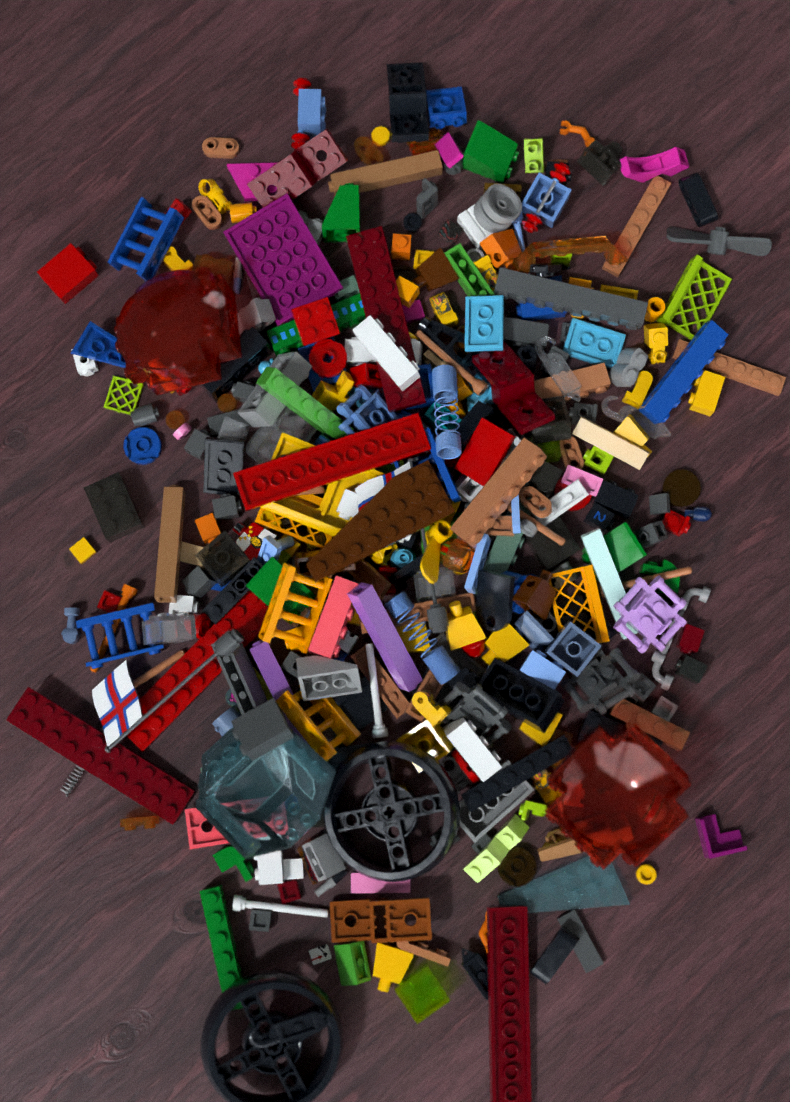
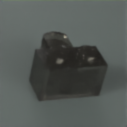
(601, 161)

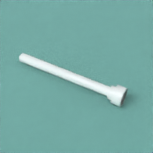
(379, 728)
(241, 903)

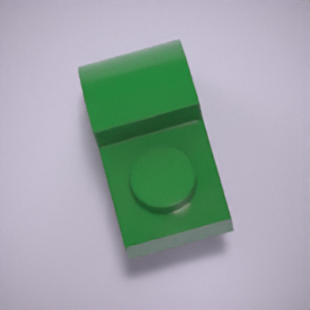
(652, 568)
(230, 857)

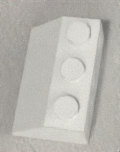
(473, 748)

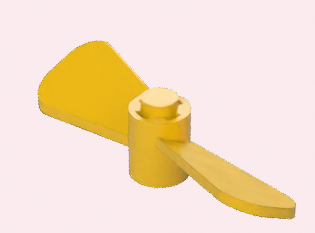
(435, 536)

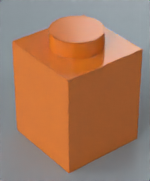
(401, 247)
(208, 527)

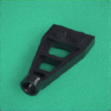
(457, 336)

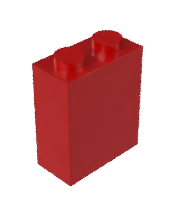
(68, 273)

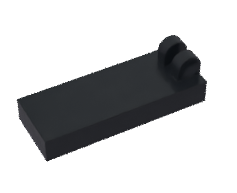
(399, 578)

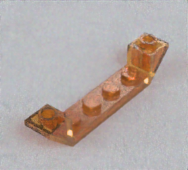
(567, 246)

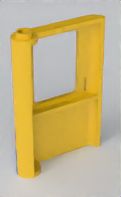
(325, 517)

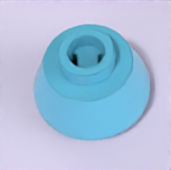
(397, 558)

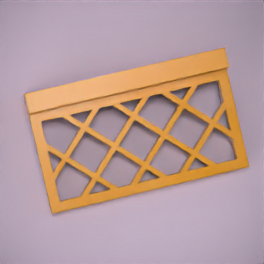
(310, 500)
(593, 600)

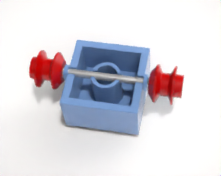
(310, 112)
(546, 199)

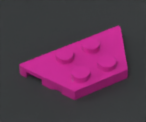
(246, 172)

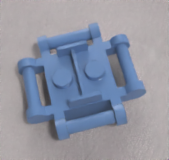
(368, 414)

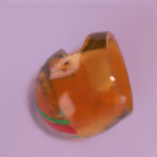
(453, 554)

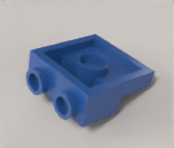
(446, 107)

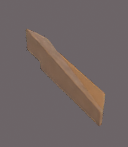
(557, 846)

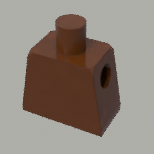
(435, 272)
(536, 595)

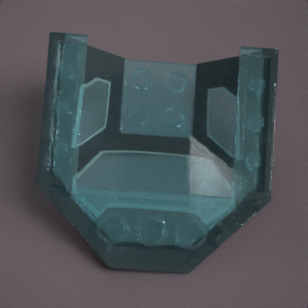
(263, 801)

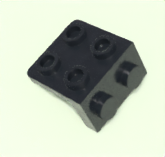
(359, 706)

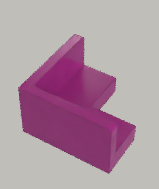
(716, 843)

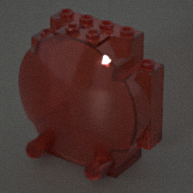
(178, 330)
(617, 795)

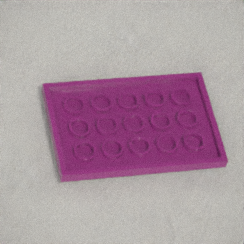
(282, 258)

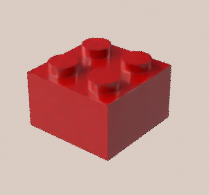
(315, 321)

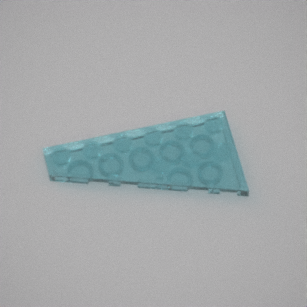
(569, 888)

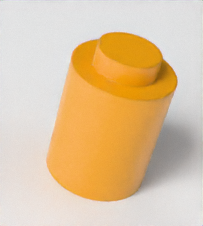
(241, 211)
(654, 309)

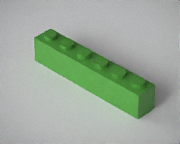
(301, 403)

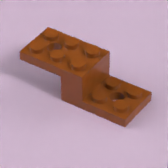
(380, 920)

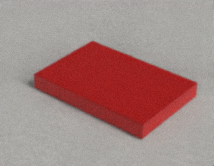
(484, 452)

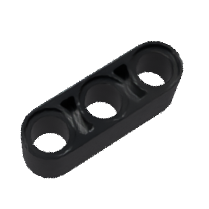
(698, 199)
(554, 955)

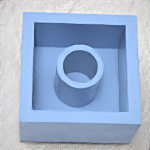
(542, 669)

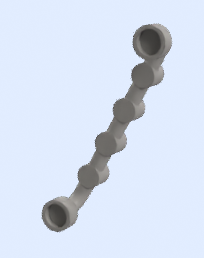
(658, 656)

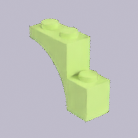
(497, 848)

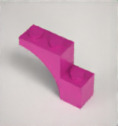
(648, 167)

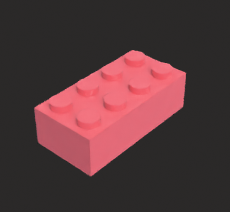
(333, 620)

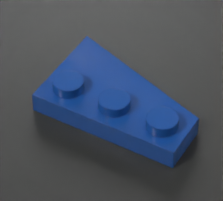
(98, 345)

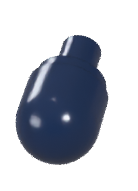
(698, 513)

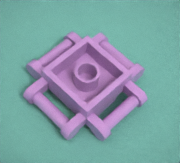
(649, 614)

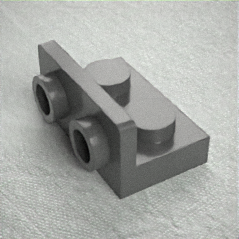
(427, 199)

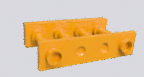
(281, 594)
(333, 717)

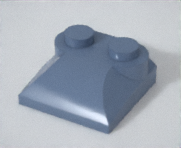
(533, 632)

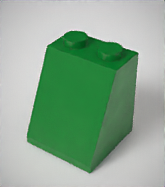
(490, 153)
(343, 214)
(623, 548)
(264, 584)

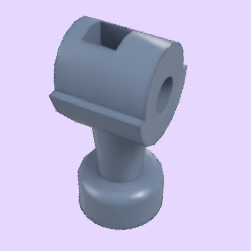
(71, 633)

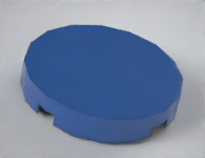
(142, 446)

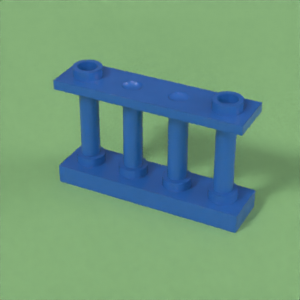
(159, 245)
(443, 473)
(107, 620)

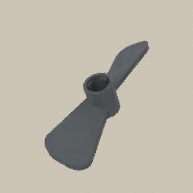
(719, 241)

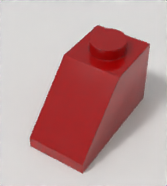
(366, 375)

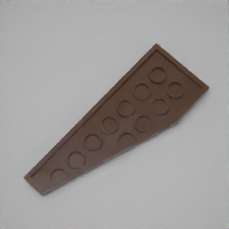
(397, 511)

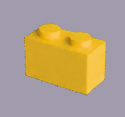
(706, 393)

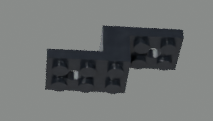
(407, 102)

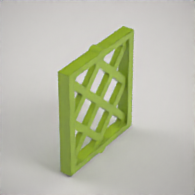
(110, 393)

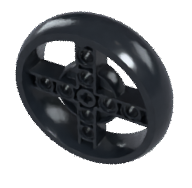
(337, 821)
(221, 1072)

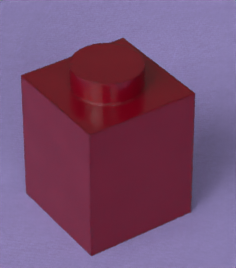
(689, 639)

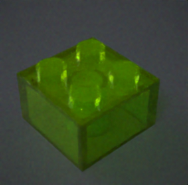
(422, 993)

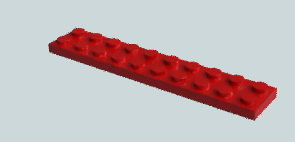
(331, 461)
(244, 616)

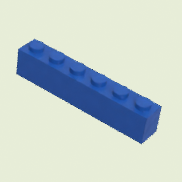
(683, 372)

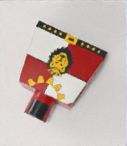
(251, 538)

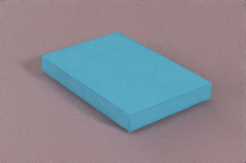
(484, 323)
(593, 343)

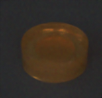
(227, 403)
(175, 419)

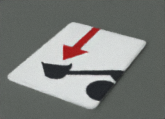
(320, 954)

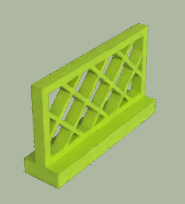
(683, 287)

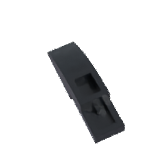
(232, 592)

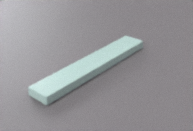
(605, 572)

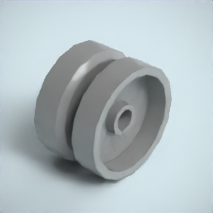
(497, 208)

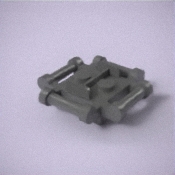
(602, 682)
(479, 708)

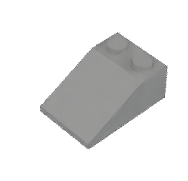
(326, 677)

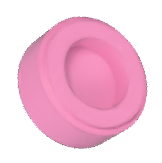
(182, 431)

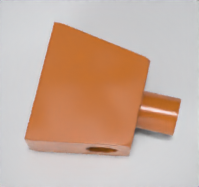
(502, 248)

